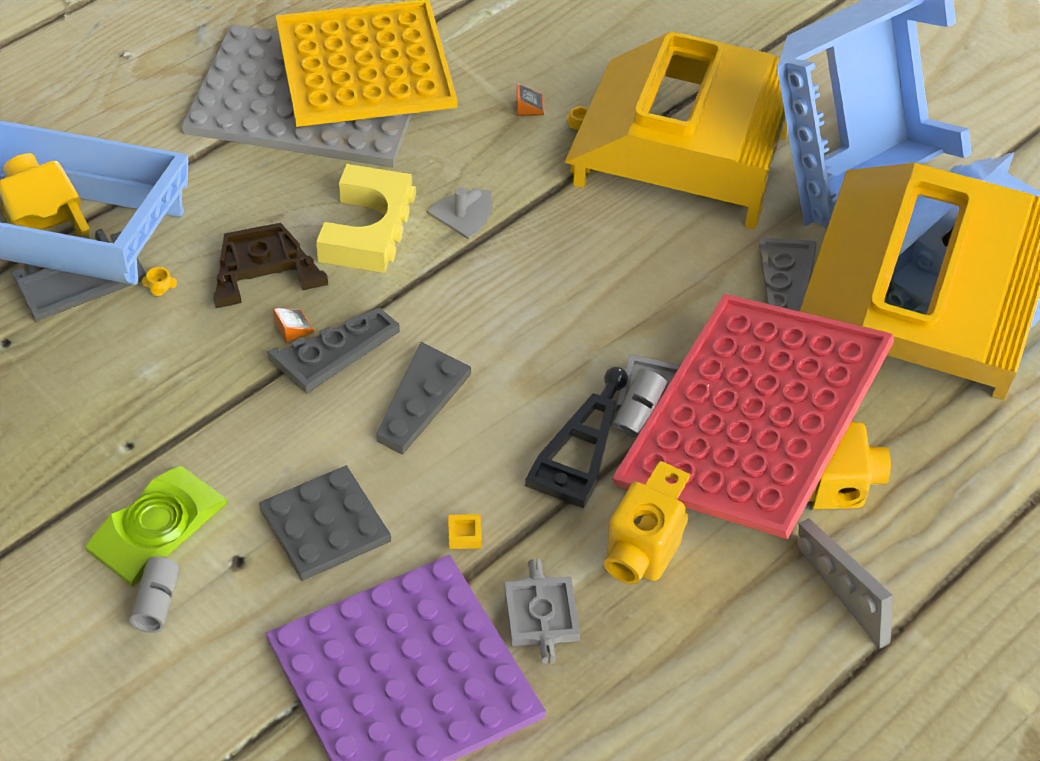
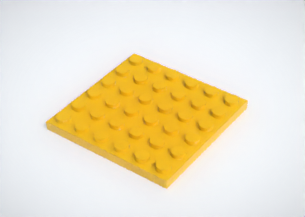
(364, 62)

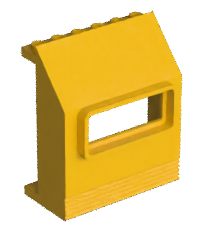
(721, 147)
(983, 287)

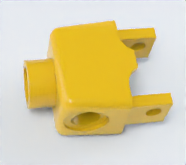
(39, 195)
(852, 471)
(648, 546)

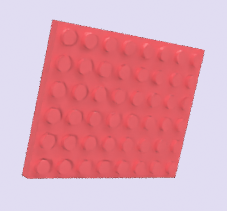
(758, 411)

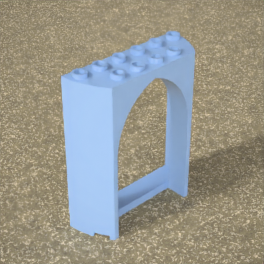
(101, 173)

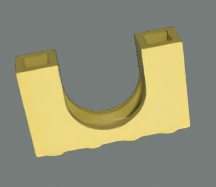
(370, 245)

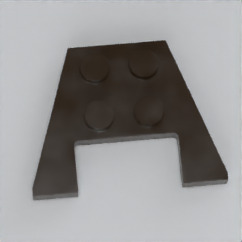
(261, 253)

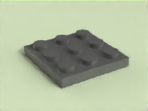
(324, 522)

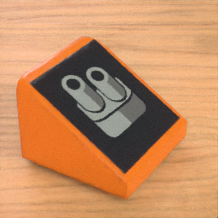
(529, 101)
(292, 323)

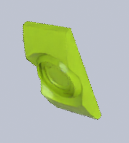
(154, 523)

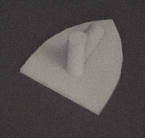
(464, 211)

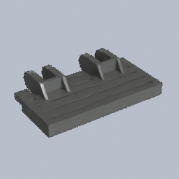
(56, 291)

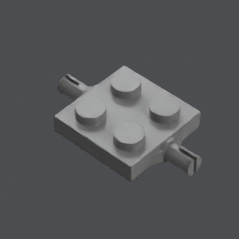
(541, 611)

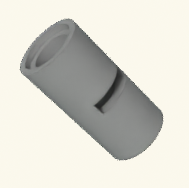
(639, 402)
(154, 594)

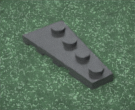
(334, 349)
(421, 396)

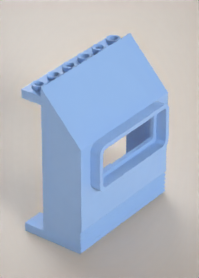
(875, 95)

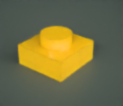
(465, 531)

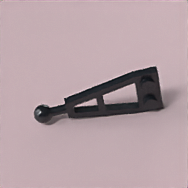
(566, 482)

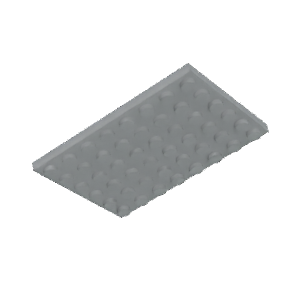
(250, 103)

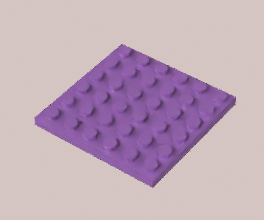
(405, 671)

